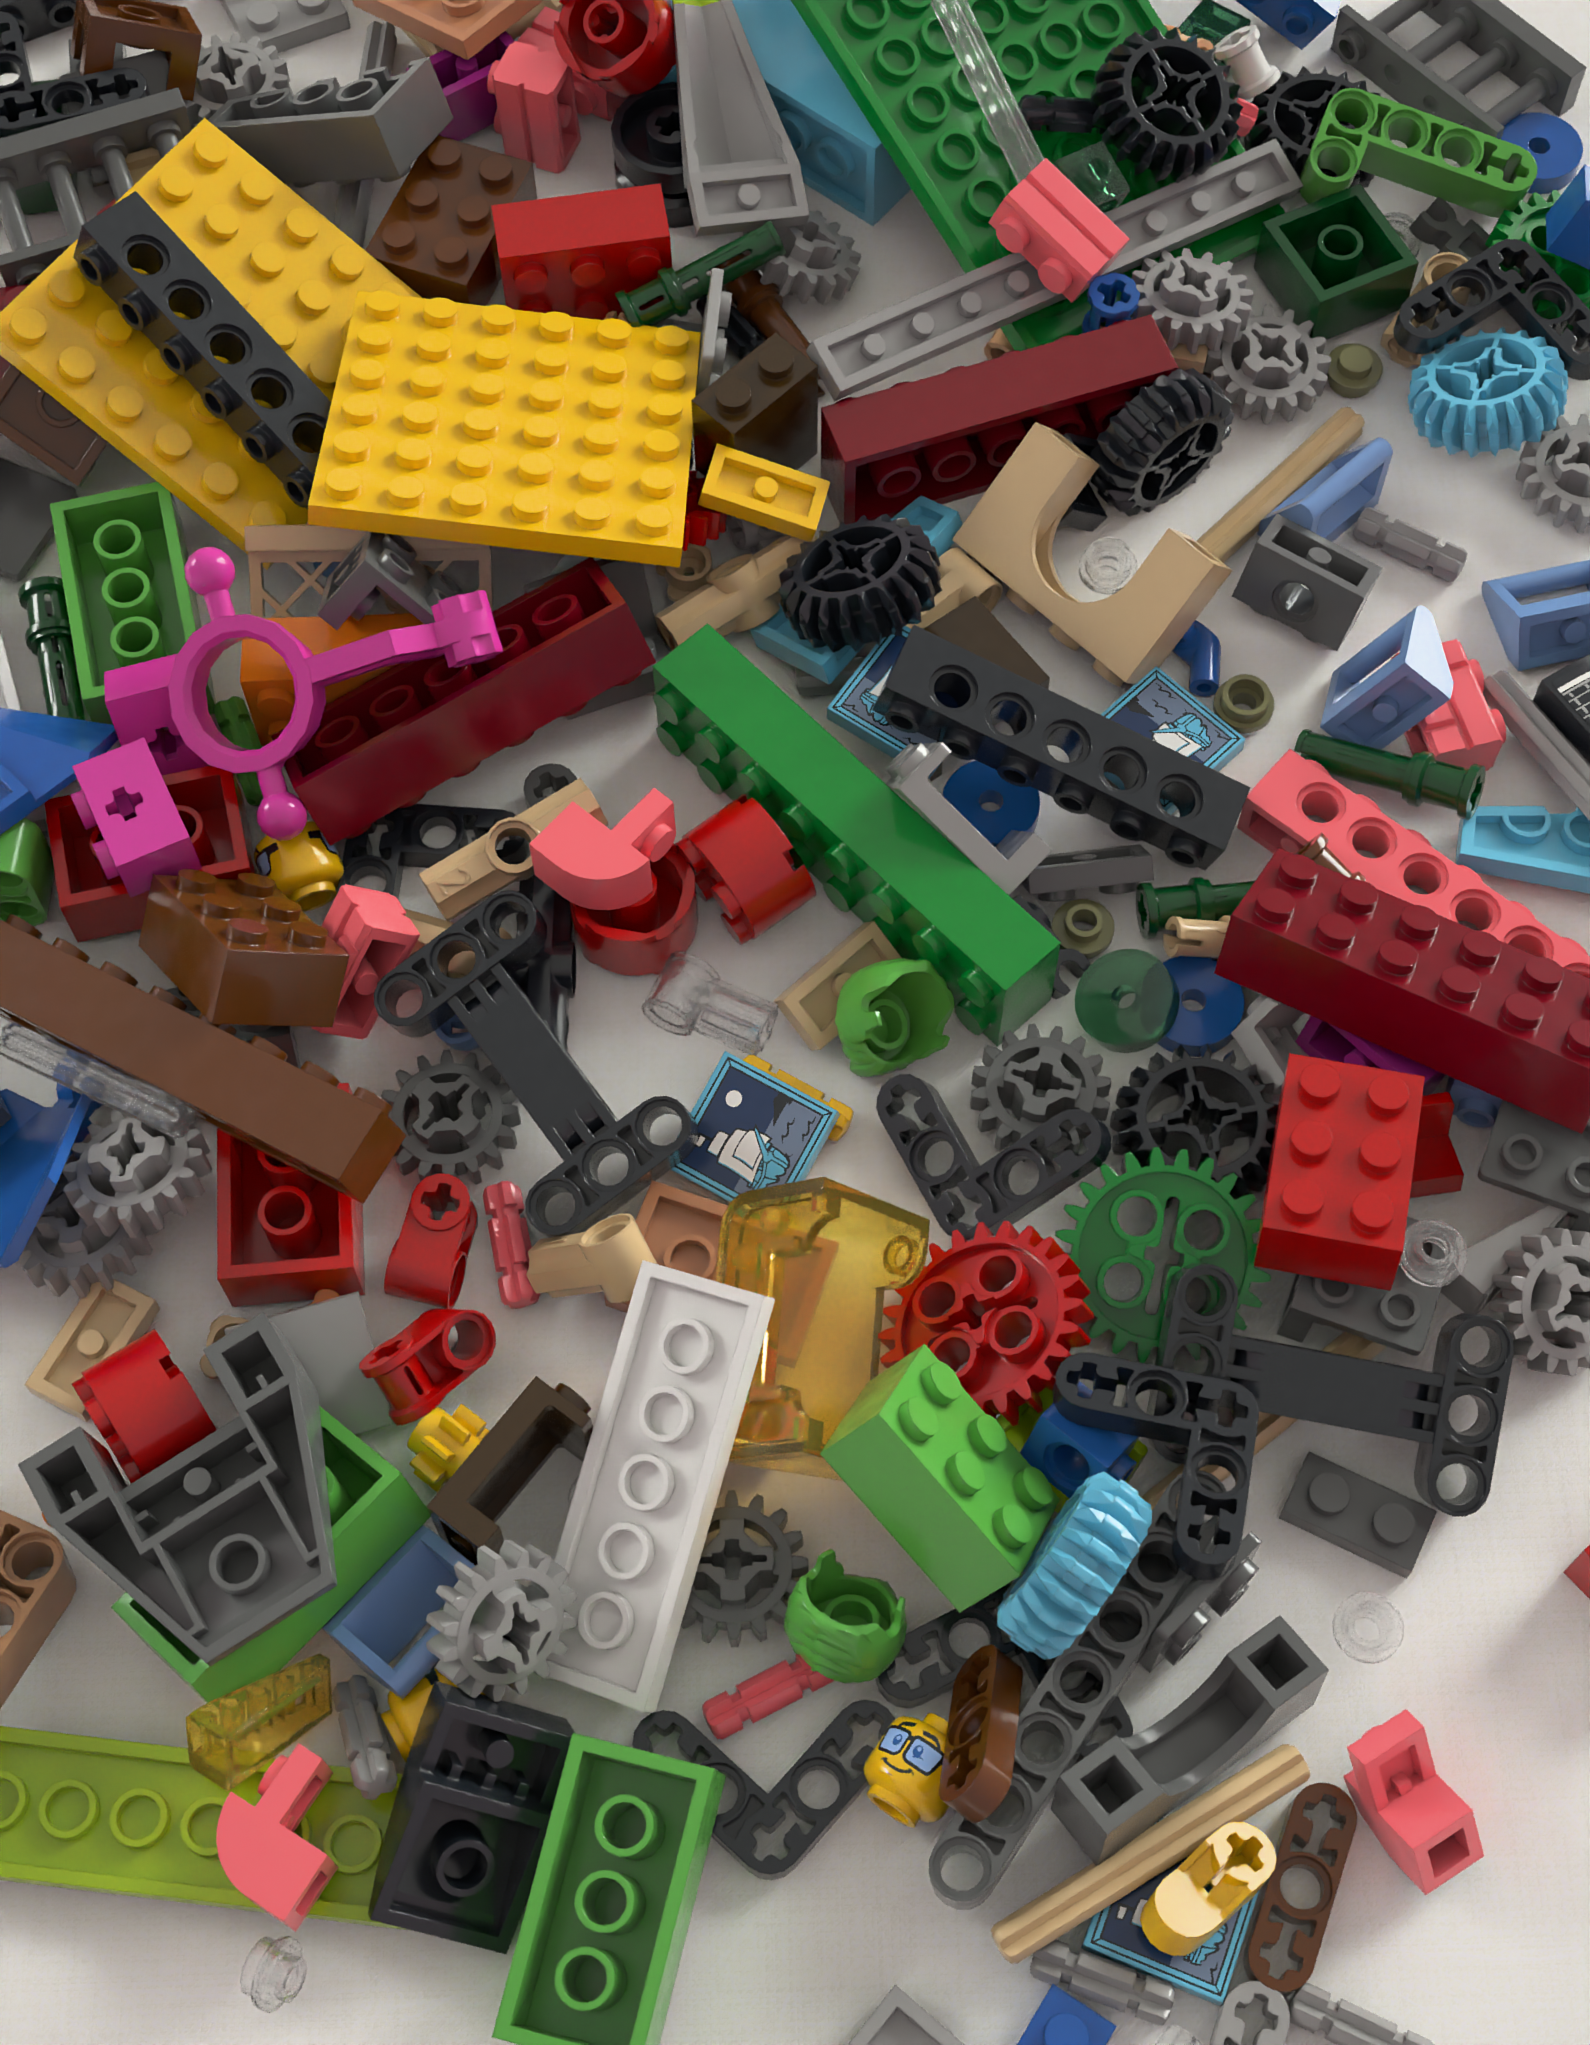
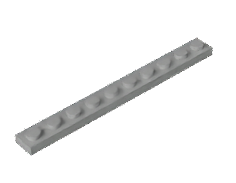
(1011, 285)

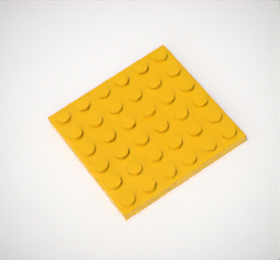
(275, 259)
(510, 429)

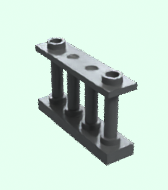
(1485, 26)
(73, 146)

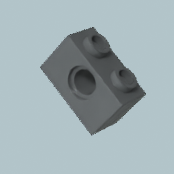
(1296, 556)

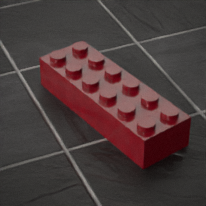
(960, 427)
(438, 722)
(1415, 985)

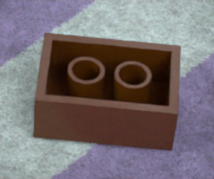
(442, 222)
(242, 950)

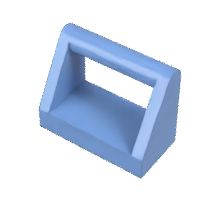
(1338, 492)
(1546, 629)
(1395, 694)
(394, 1609)

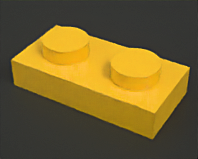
(764, 493)

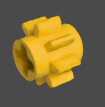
(444, 1443)

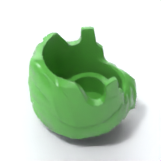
(892, 1015)
(844, 1622)

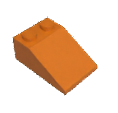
(269, 683)

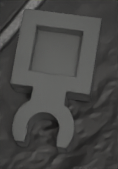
(1441, 228)

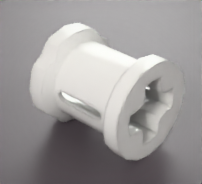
(1247, 62)

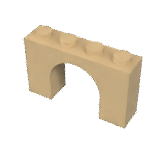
(1013, 539)

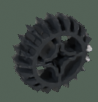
(1293, 113)
(1163, 134)
(1161, 441)
(860, 583)
(1244, 1113)

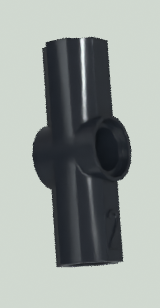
(551, 974)

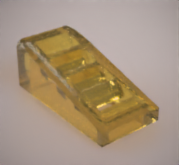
(257, 1722)

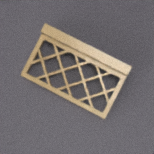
(331, 545)

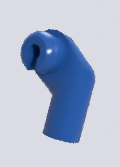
(1202, 653)

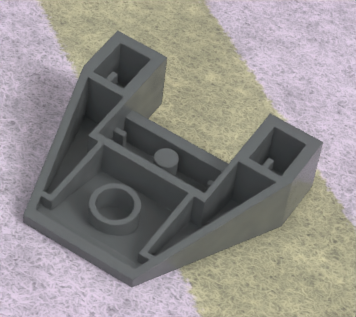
(224, 1529)

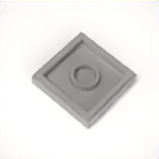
(330, 1344)

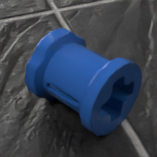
(1102, 299)

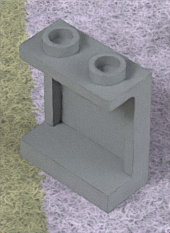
(1004, 864)

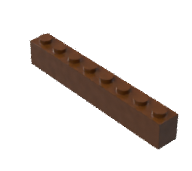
(228, 1082)

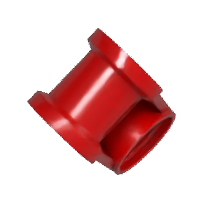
(433, 1253)
(417, 1364)

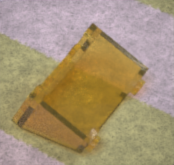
(826, 1264)

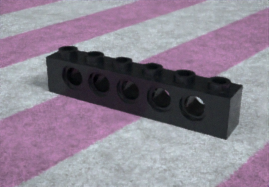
(177, 281)
(1094, 744)

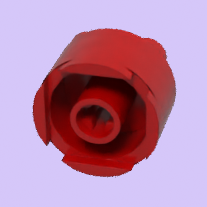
(617, 42)
(746, 867)
(644, 934)
(143, 1405)

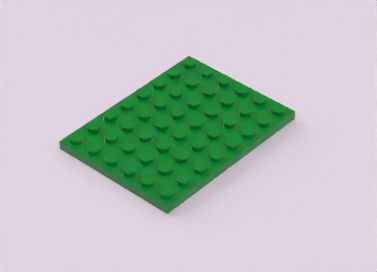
(940, 140)

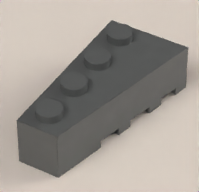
(338, 131)

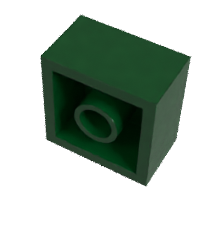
(1335, 263)

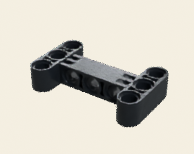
(534, 1062)
(1353, 1389)

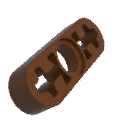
(981, 1734)
(1333, 1843)

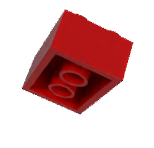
(581, 249)
(100, 907)
(1340, 1172)
(282, 1230)

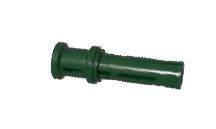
(762, 243)
(55, 649)
(1416, 777)
(1190, 901)

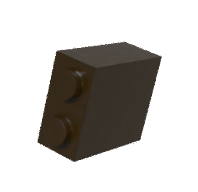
(760, 408)

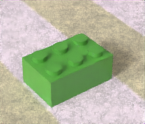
(942, 1478)

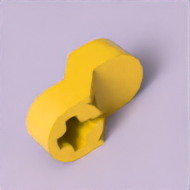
(1183, 1913)

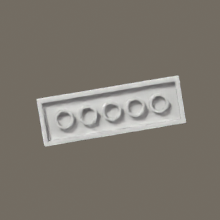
(654, 1478)

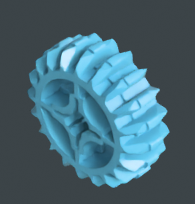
(1488, 392)
(1075, 1566)

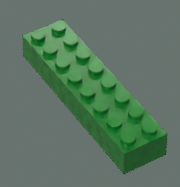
(855, 833)

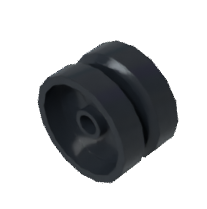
(650, 148)

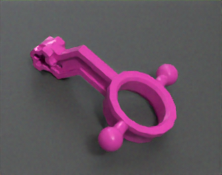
(461, 632)

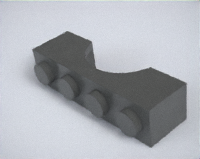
(1146, 1776)

